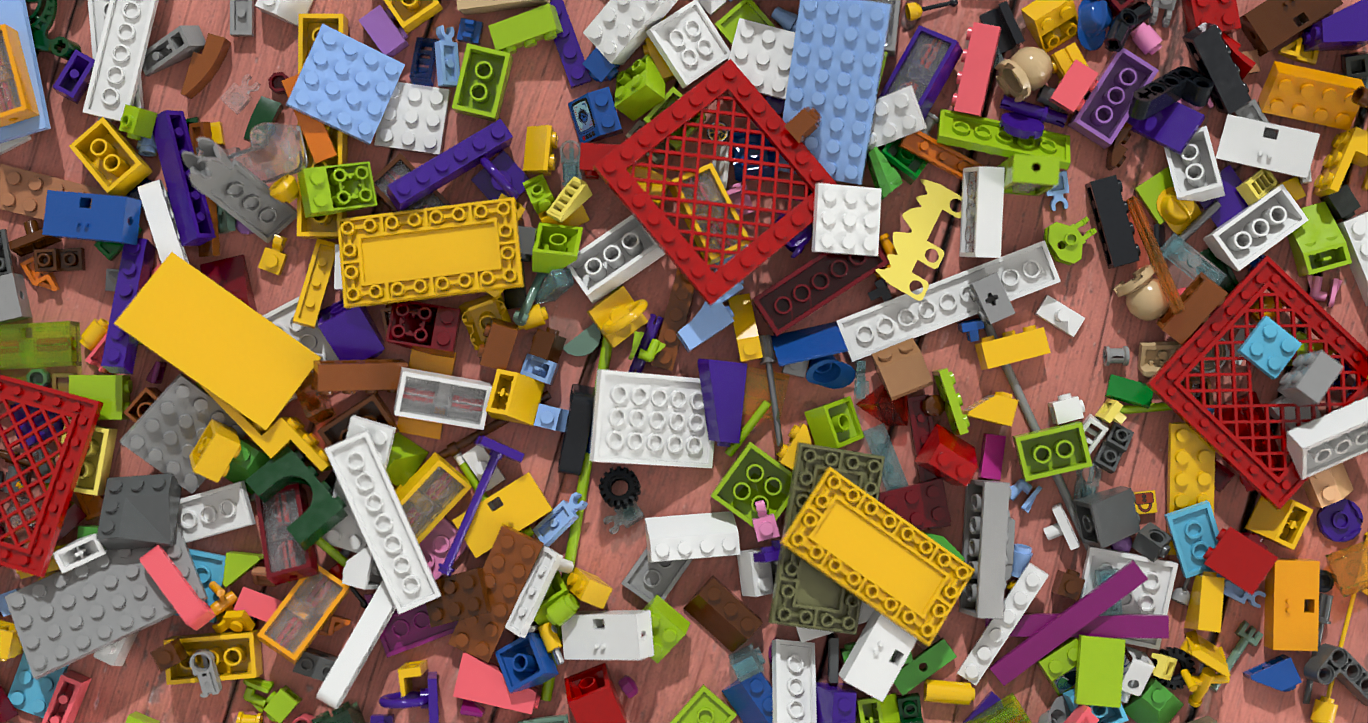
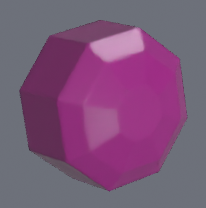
(628, 686)

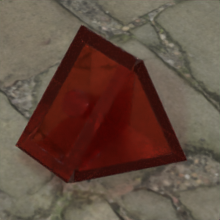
(884, 409)

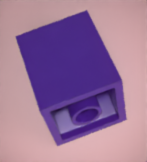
(1339, 31)
(350, 332)
(835, 703)

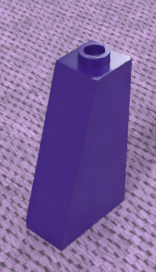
(723, 398)

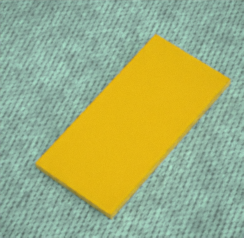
(430, 253)
(218, 341)
(877, 556)

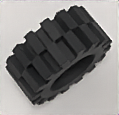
(625, 499)
(1185, 662)

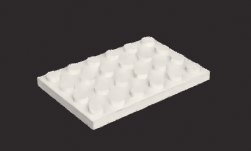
(650, 420)

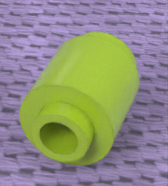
(562, 609)

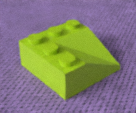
(751, 479)

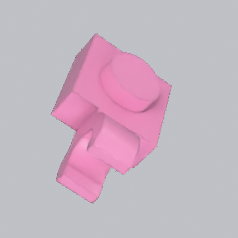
(764, 525)

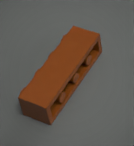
(357, 375)

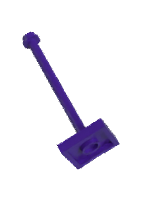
(497, 452)

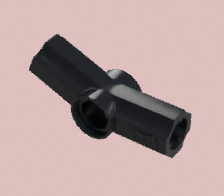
(1124, 23)

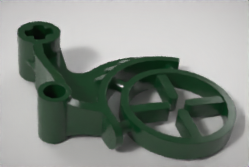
(42, 21)

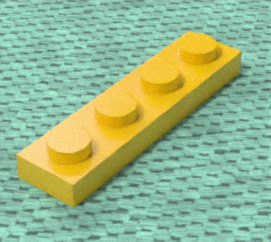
(315, 284)

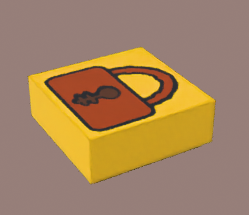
(1145, 502)

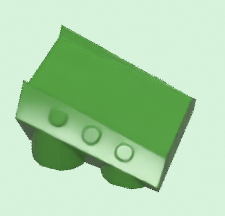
(882, 173)

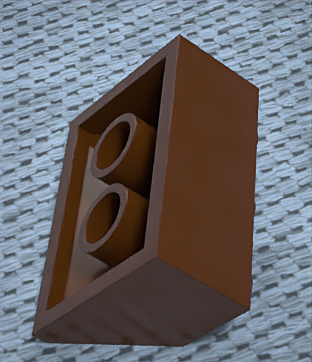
(368, 408)
(723, 614)

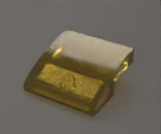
(758, 390)

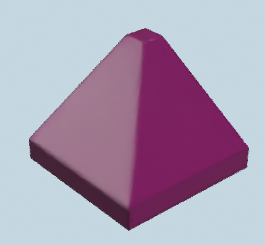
(157, 373)
(472, 708)

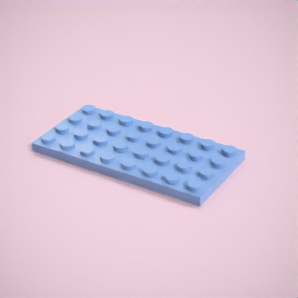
(838, 74)

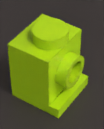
(539, 193)

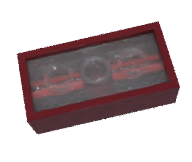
(282, 553)

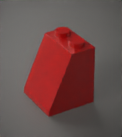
(948, 457)
(1239, 560)
(594, 697)

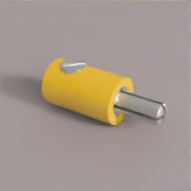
(551, 641)

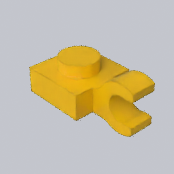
(273, 259)
(235, 620)

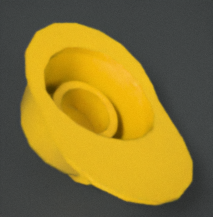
(1175, 212)

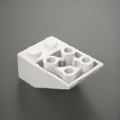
(756, 577)

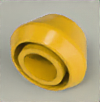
(284, 189)

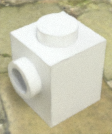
(1066, 409)

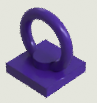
(500, 177)
(425, 698)

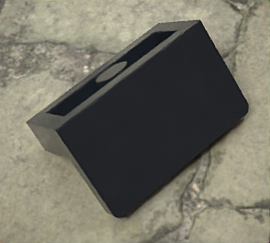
(1010, 34)

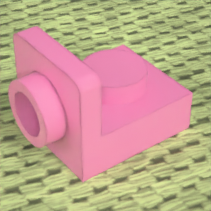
(735, 196)

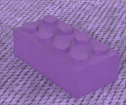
(1110, 100)

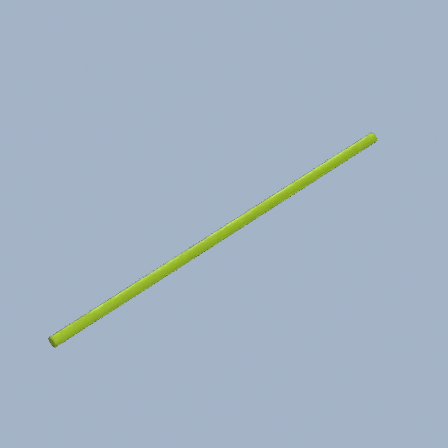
(575, 528)

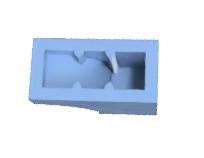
(551, 417)

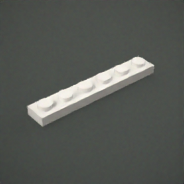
(999, 629)

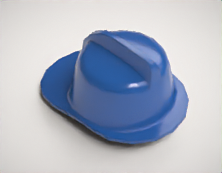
(1093, 21)
(830, 372)

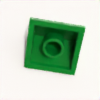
(904, 162)

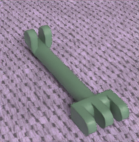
(521, 317)
(1246, 638)

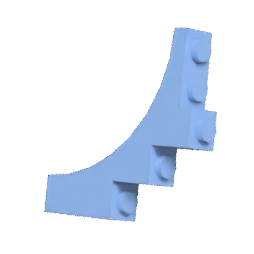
(709, 319)

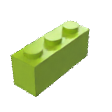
(526, 29)

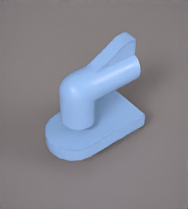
(1024, 486)

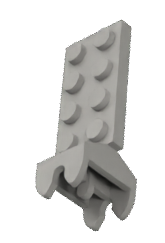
(237, 190)

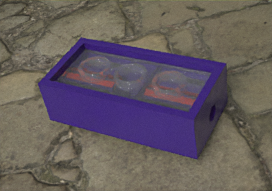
(925, 67)

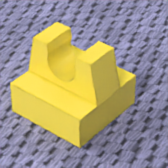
(1111, 412)
(1164, 667)

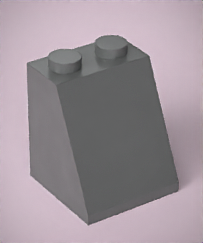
(1107, 516)

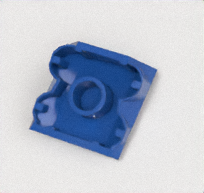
(752, 155)

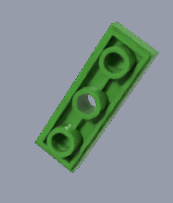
(935, 658)

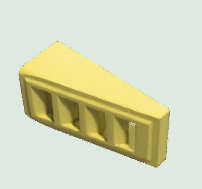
(1248, 192)
(570, 199)

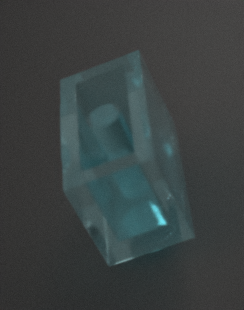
(747, 662)

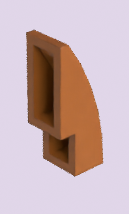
(205, 65)

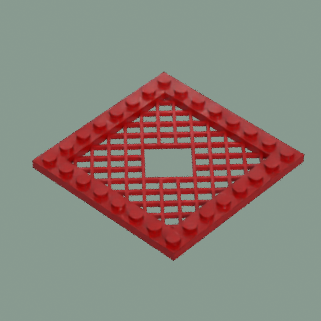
(614, 172)
(1166, 381)
(64, 475)

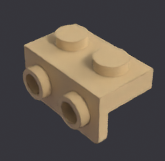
(1154, 355)

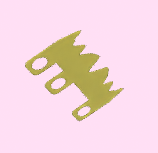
(913, 245)

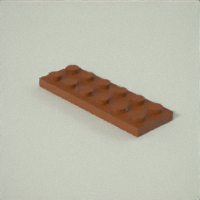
(504, 577)

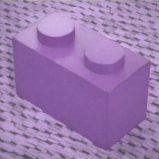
(384, 32)

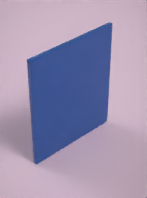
(808, 344)

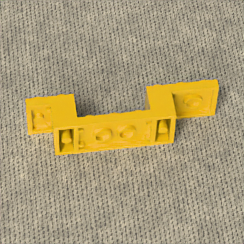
(1347, 148)
(281, 434)

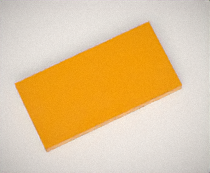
(429, 363)

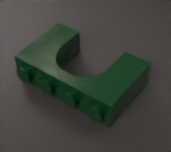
(288, 469)

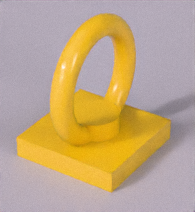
(618, 316)

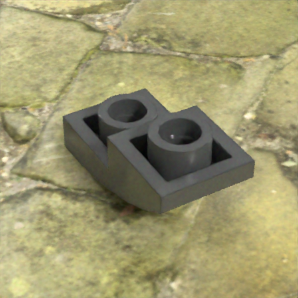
(1113, 447)

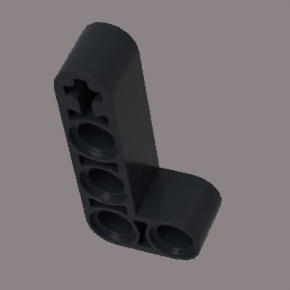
(1175, 85)
(577, 429)

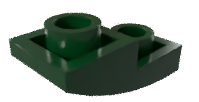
(265, 111)
(909, 708)

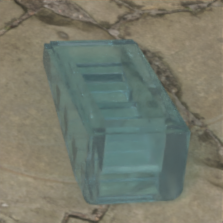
(555, 285)

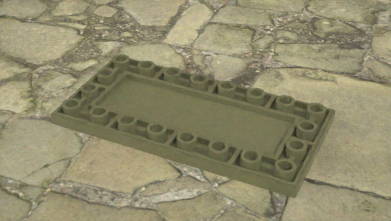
(801, 592)

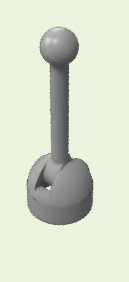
(1181, 594)

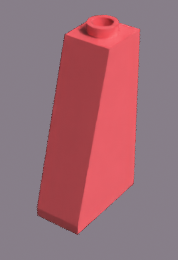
(485, 684)

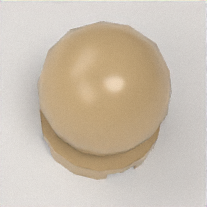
(1024, 72)
(1143, 295)

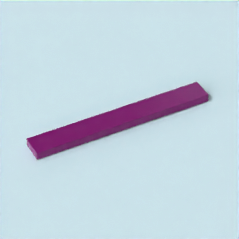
(1068, 622)
(1103, 626)

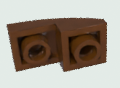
(1116, 151)
(59, 260)

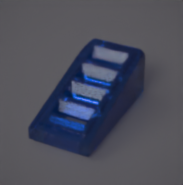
(423, 75)

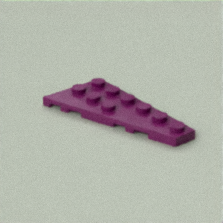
(410, 629)

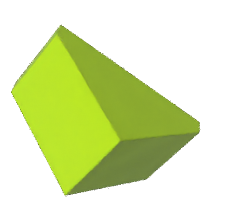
(238, 564)

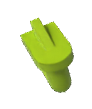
(654, 347)
(257, 684)

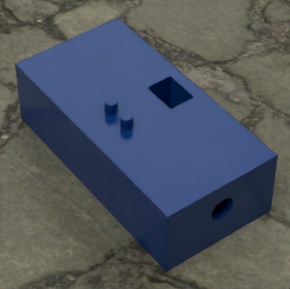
(92, 217)

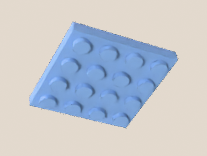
(345, 84)

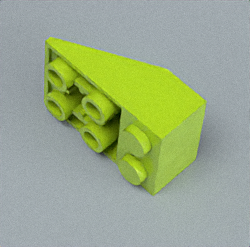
(336, 188)
(1318, 242)

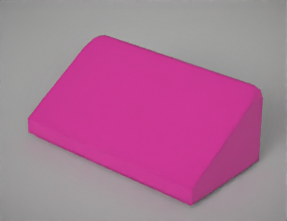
(991, 456)

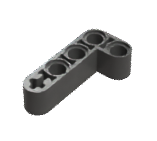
(1336, 662)

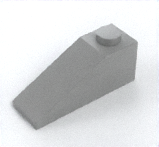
(173, 48)

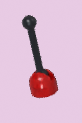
(337, 571)

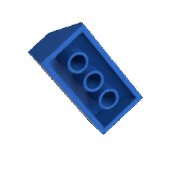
(751, 699)

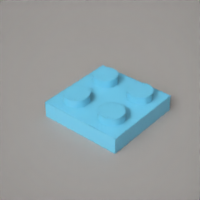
(1269, 347)

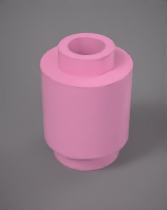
(1146, 39)

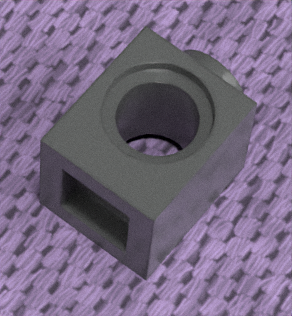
(1152, 542)

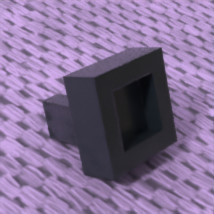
(881, 291)

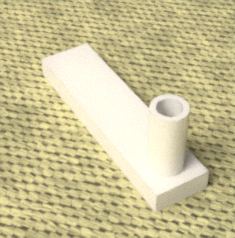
(535, 589)

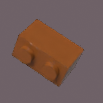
(498, 344)

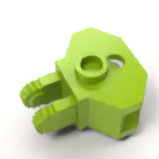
(1068, 239)

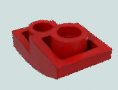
(1242, 61)

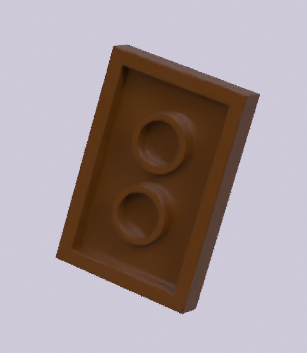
(461, 598)

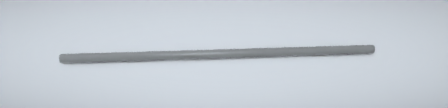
(1058, 479)

